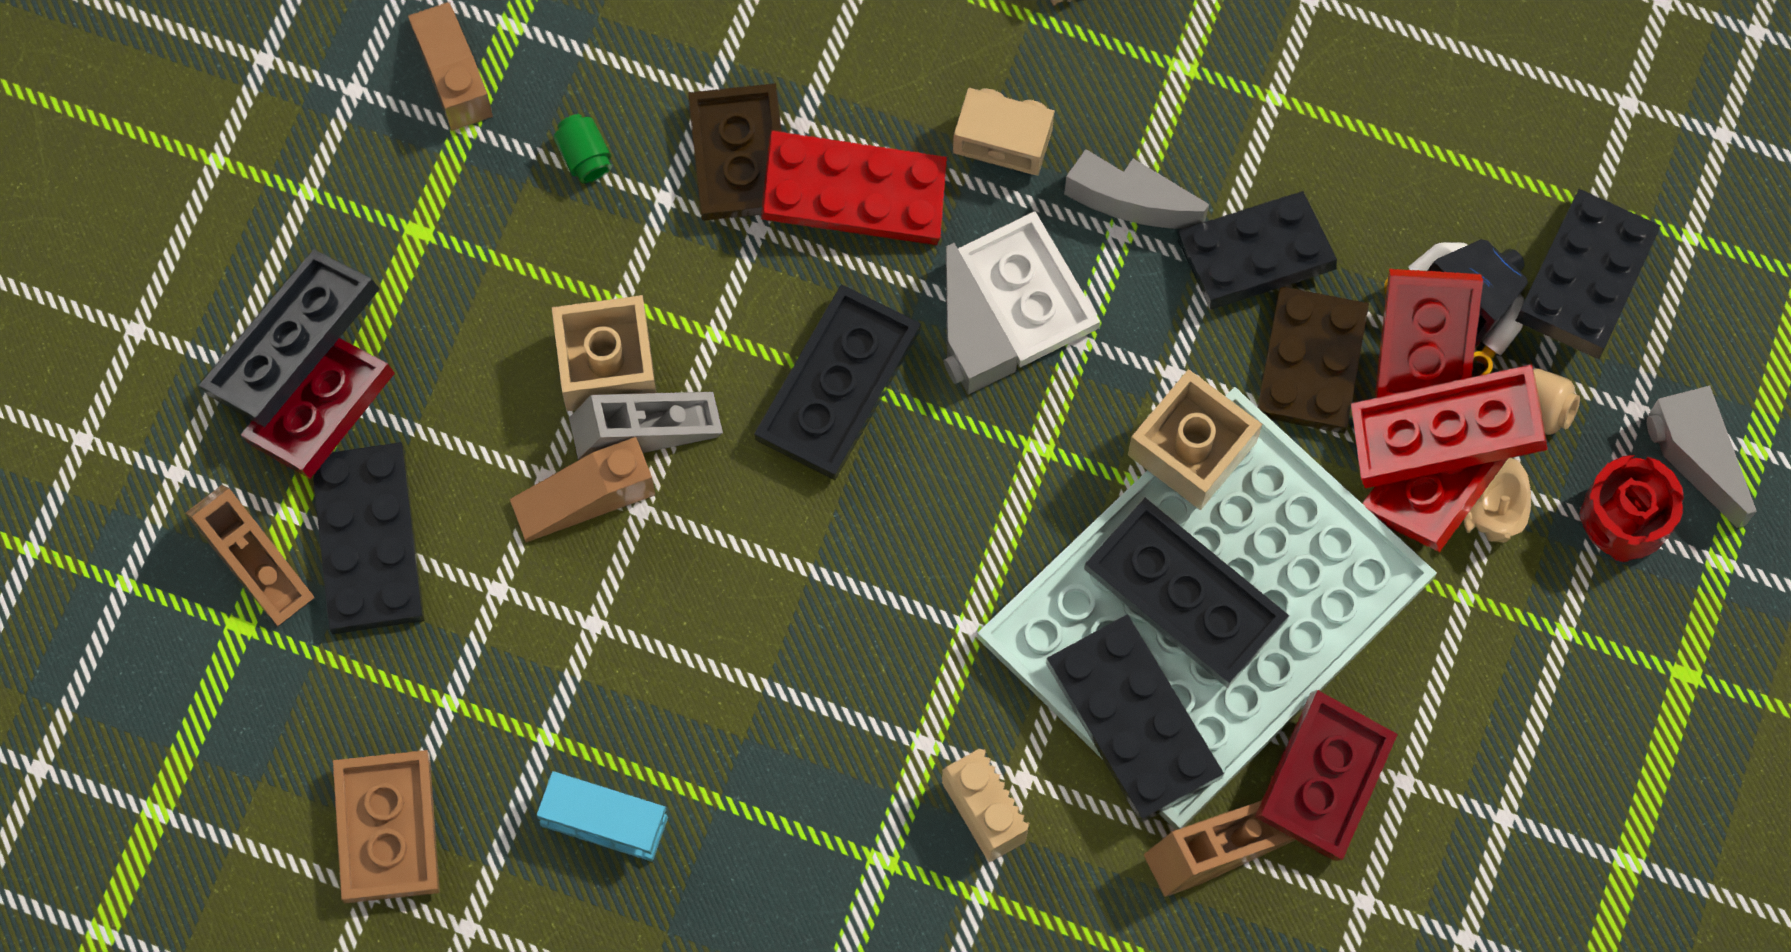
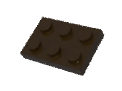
(732, 147)
(1312, 359)

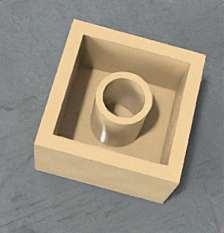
(603, 349)
(1194, 439)

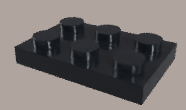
(1257, 250)

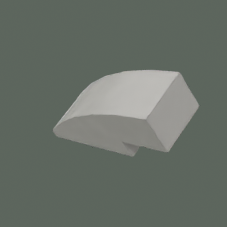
(1133, 195)

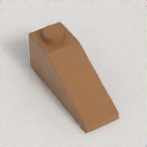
(451, 66)
(585, 490)
(249, 554)
(1211, 848)

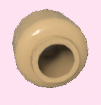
(1557, 400)

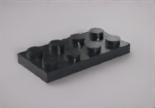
(1588, 274)
(289, 337)
(837, 382)
(367, 539)
(1186, 592)
(1134, 718)

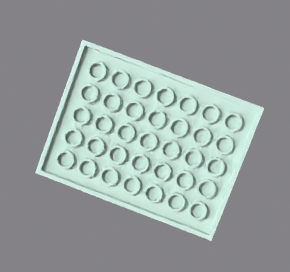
(1285, 533)

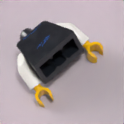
(1500, 291)

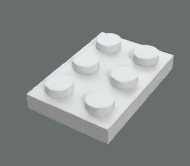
(1029, 288)

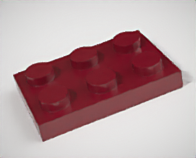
(321, 409)
(1326, 775)

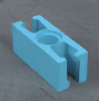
(602, 816)

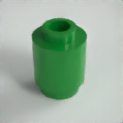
(583, 148)

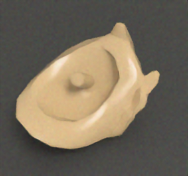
(1504, 504)

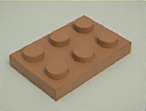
(386, 826)

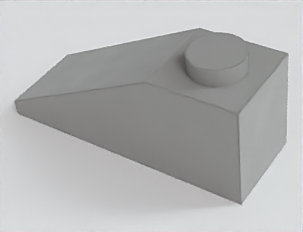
(975, 340)
(653, 418)
(1700, 449)

